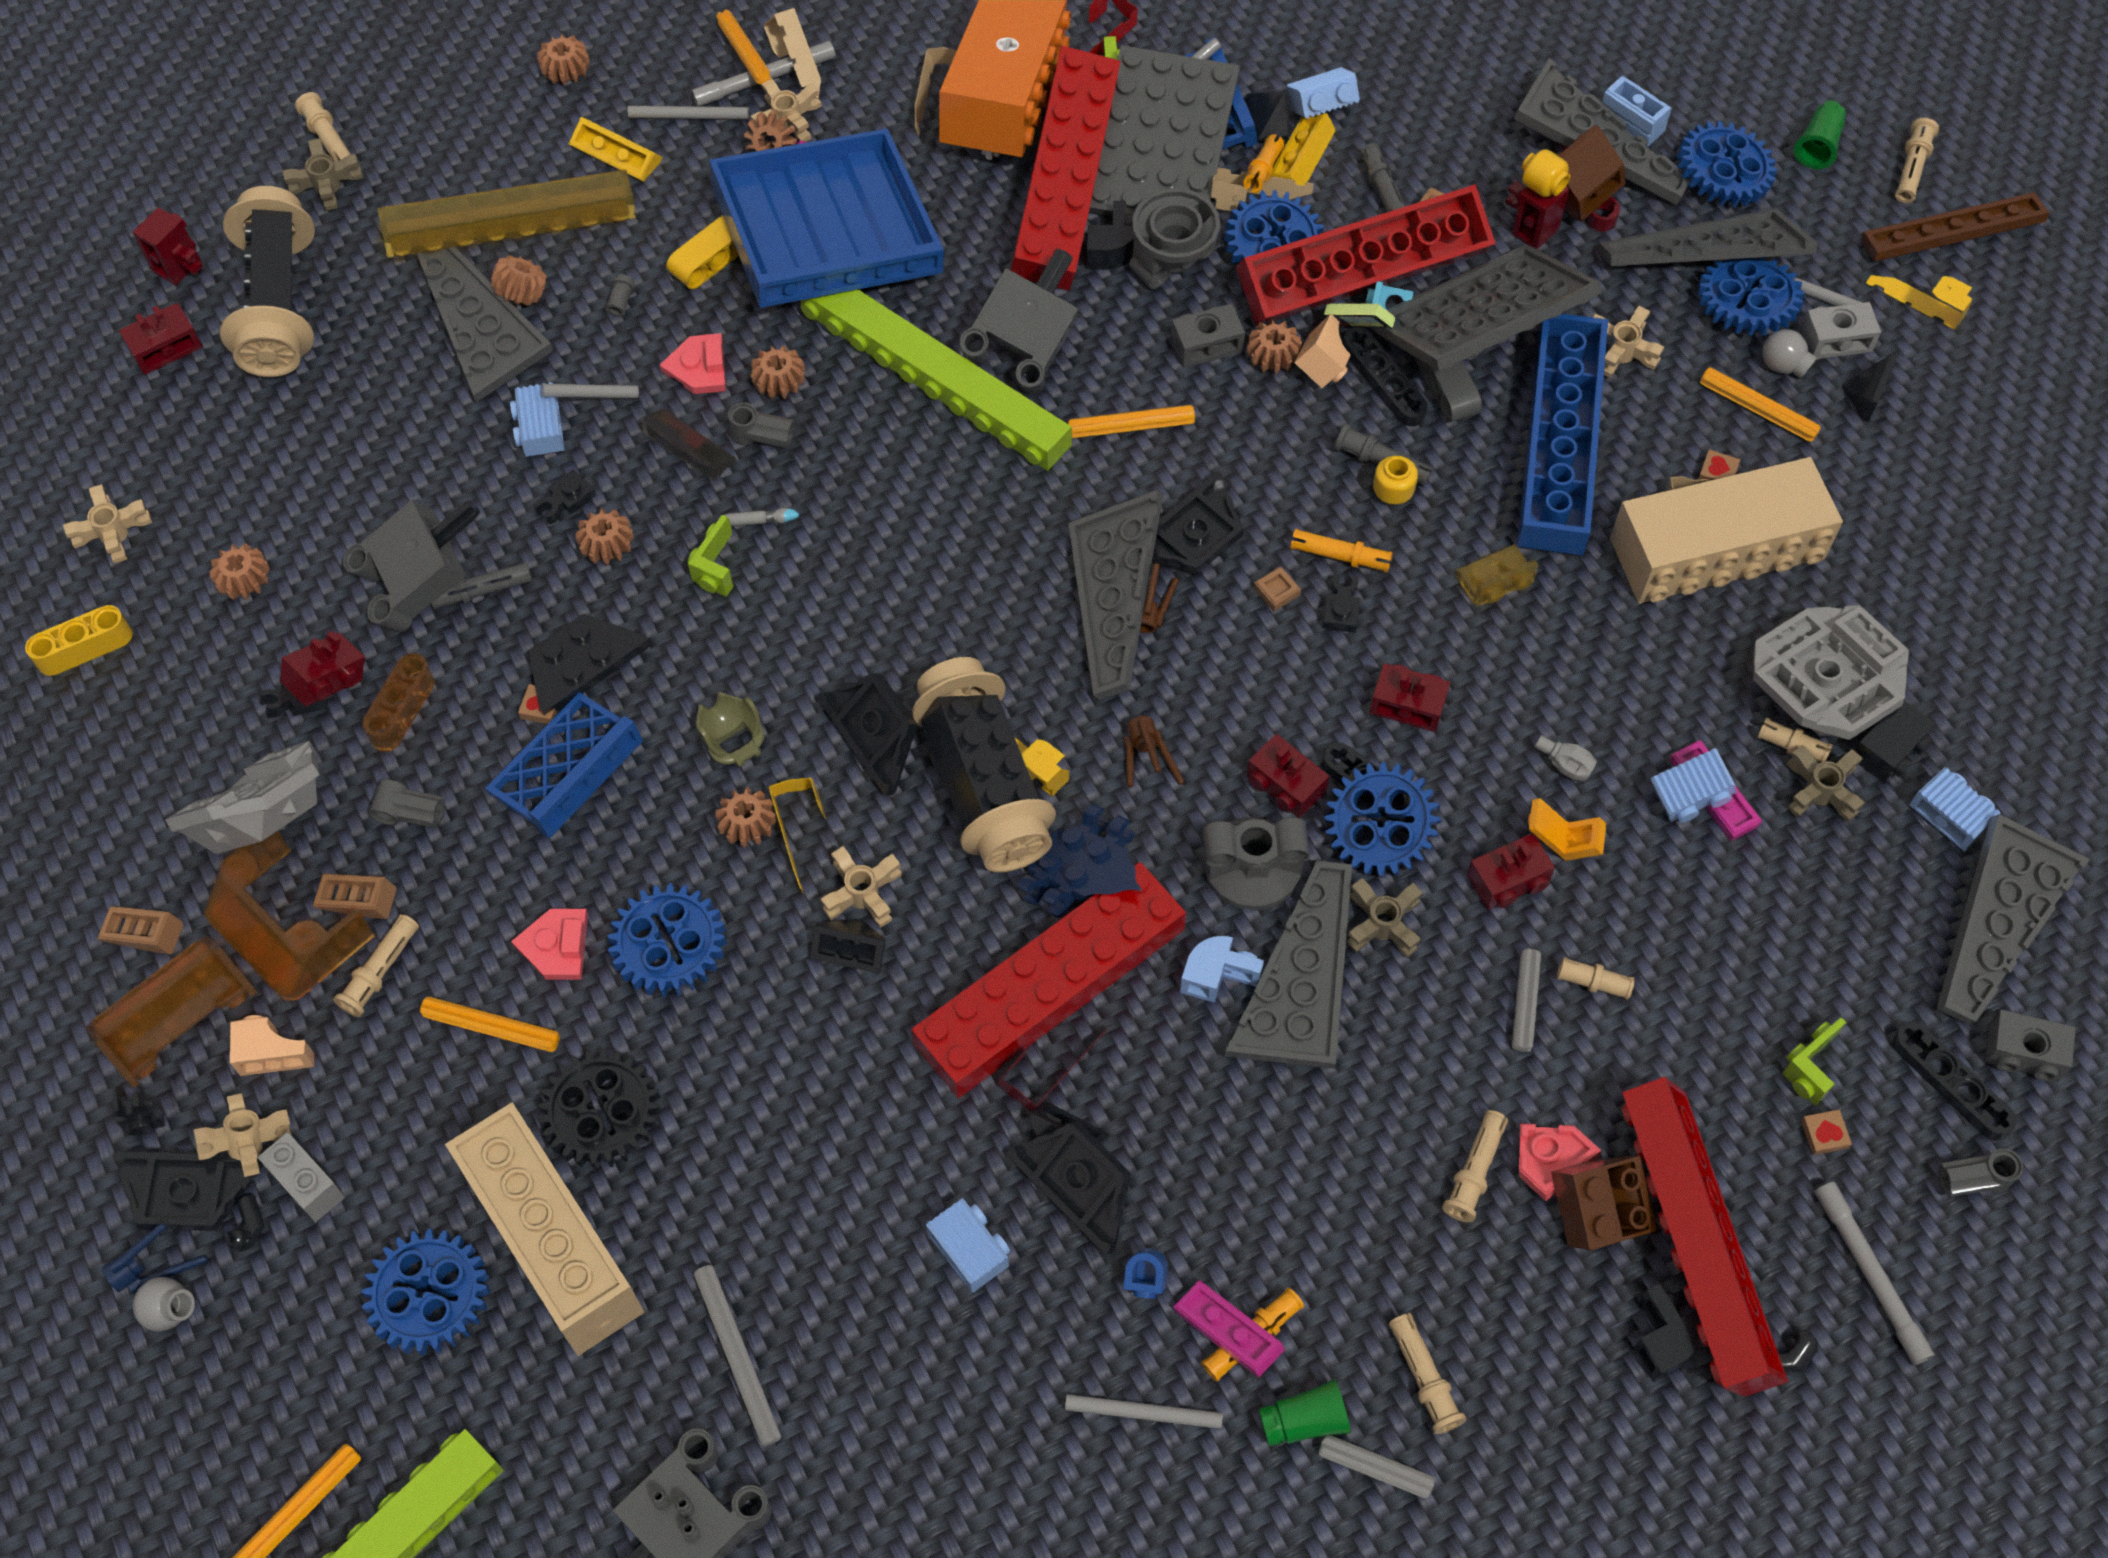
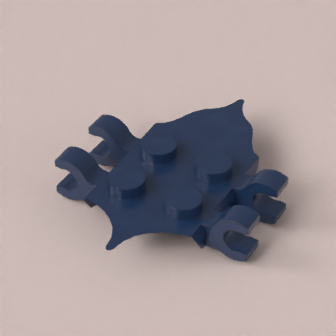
(1082, 863)

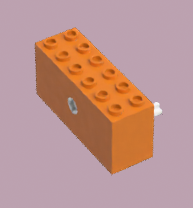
(1002, 75)

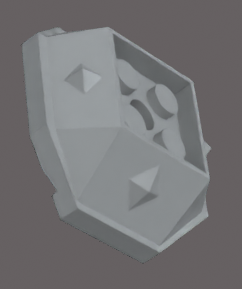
(1832, 669)
(257, 805)

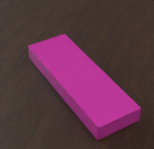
(1737, 815)
(1229, 1328)

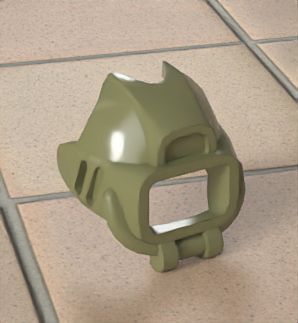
(726, 719)

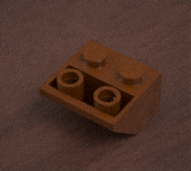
(1594, 173)
(1603, 1202)

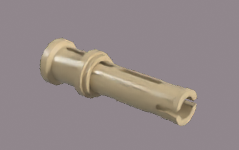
(321, 123)
(1908, 186)
(368, 978)
(1471, 1180)
(1433, 1390)

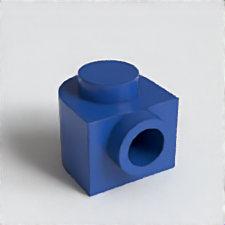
(1146, 1273)

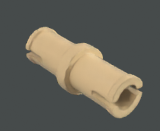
(1793, 739)
(1595, 978)

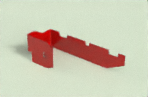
(1098, 7)

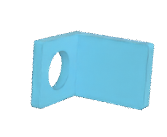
(1381, 293)

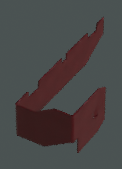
(1016, 1094)

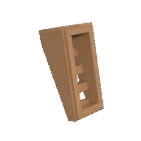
(376, 901)
(160, 939)

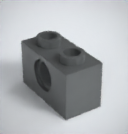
(1207, 335)
(2050, 1040)

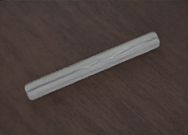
(737, 1356)

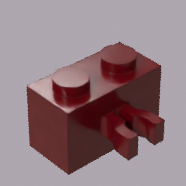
(1536, 216)
(167, 246)
(160, 338)
(322, 668)
(1409, 697)
(1287, 776)
(1511, 872)

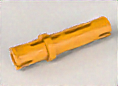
(1262, 166)
(1356, 554)
(1269, 1319)

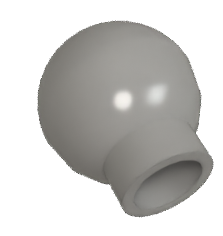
(1787, 353)
(162, 1304)

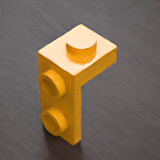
(1567, 839)

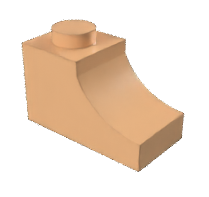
(1323, 353)
(259, 1048)

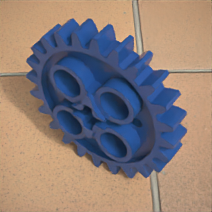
(1726, 163)
(1260, 217)
(1767, 306)
(1384, 787)
(697, 925)
(414, 1324)

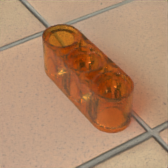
(400, 716)

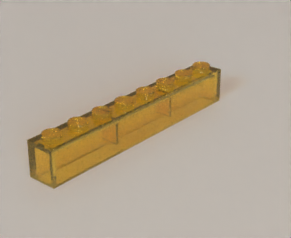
(506, 213)

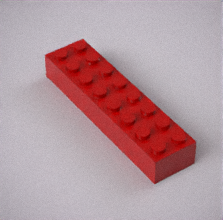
(1065, 163)
(1365, 252)
(1046, 982)
(1703, 1239)

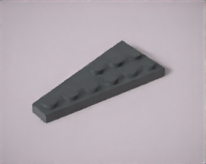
(1564, 112)
(1735, 237)
(485, 330)
(1112, 577)
(2007, 906)
(1300, 990)

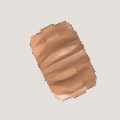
(563, 59)
(769, 126)
(518, 280)
(1274, 346)
(778, 372)
(604, 536)
(239, 571)
(753, 806)

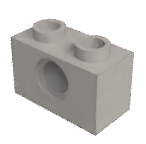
(1840, 330)
(301, 1177)

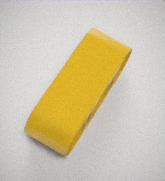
(703, 255)
(78, 640)

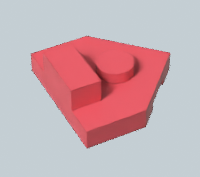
(698, 364)
(556, 943)
(1550, 1150)

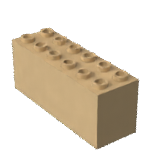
(1725, 530)
(545, 1229)

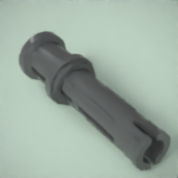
(1370, 449)

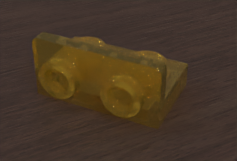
(1497, 575)

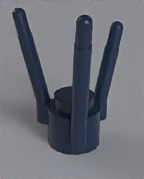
(125, 1269)

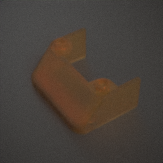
(284, 960)
(166, 1007)

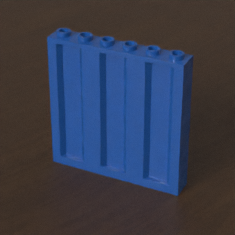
(825, 217)

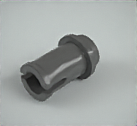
(622, 287)

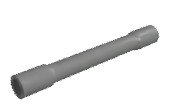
(717, 90)
(1906, 1329)

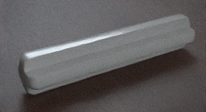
(1526, 1000)
(1377, 1466)

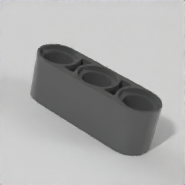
(1452, 391)

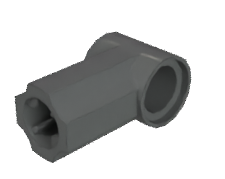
(758, 426)
(397, 803)
(1978, 1174)

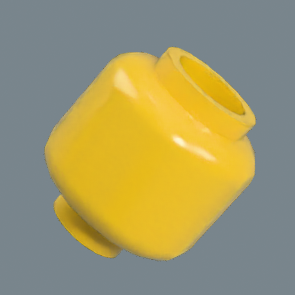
(1545, 173)
(1395, 479)

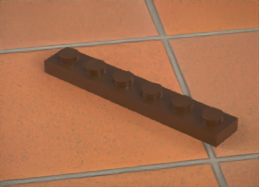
(1954, 226)

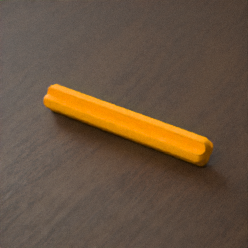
(743, 47)
(1760, 404)
(1132, 421)
(490, 1024)
(300, 1504)

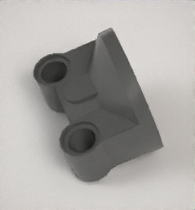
(1171, 233)
(1254, 880)

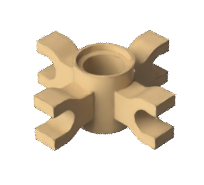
(791, 105)
(1626, 343)
(107, 523)
(854, 874)
(241, 1134)

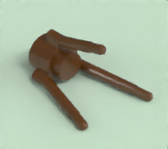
(1152, 616)
(1145, 738)

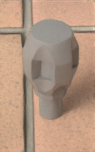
(1568, 758)

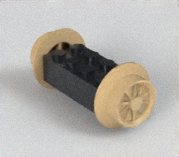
(266, 333)
(982, 765)

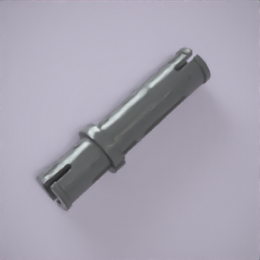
(1381, 175)
(519, 573)

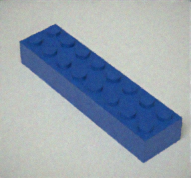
(1563, 434)

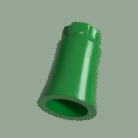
(1820, 140)
(1306, 1415)

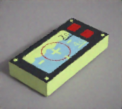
(1360, 315)

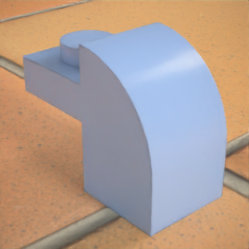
(1213, 961)

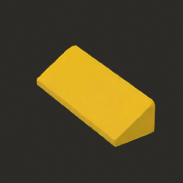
(614, 149)
(1304, 149)

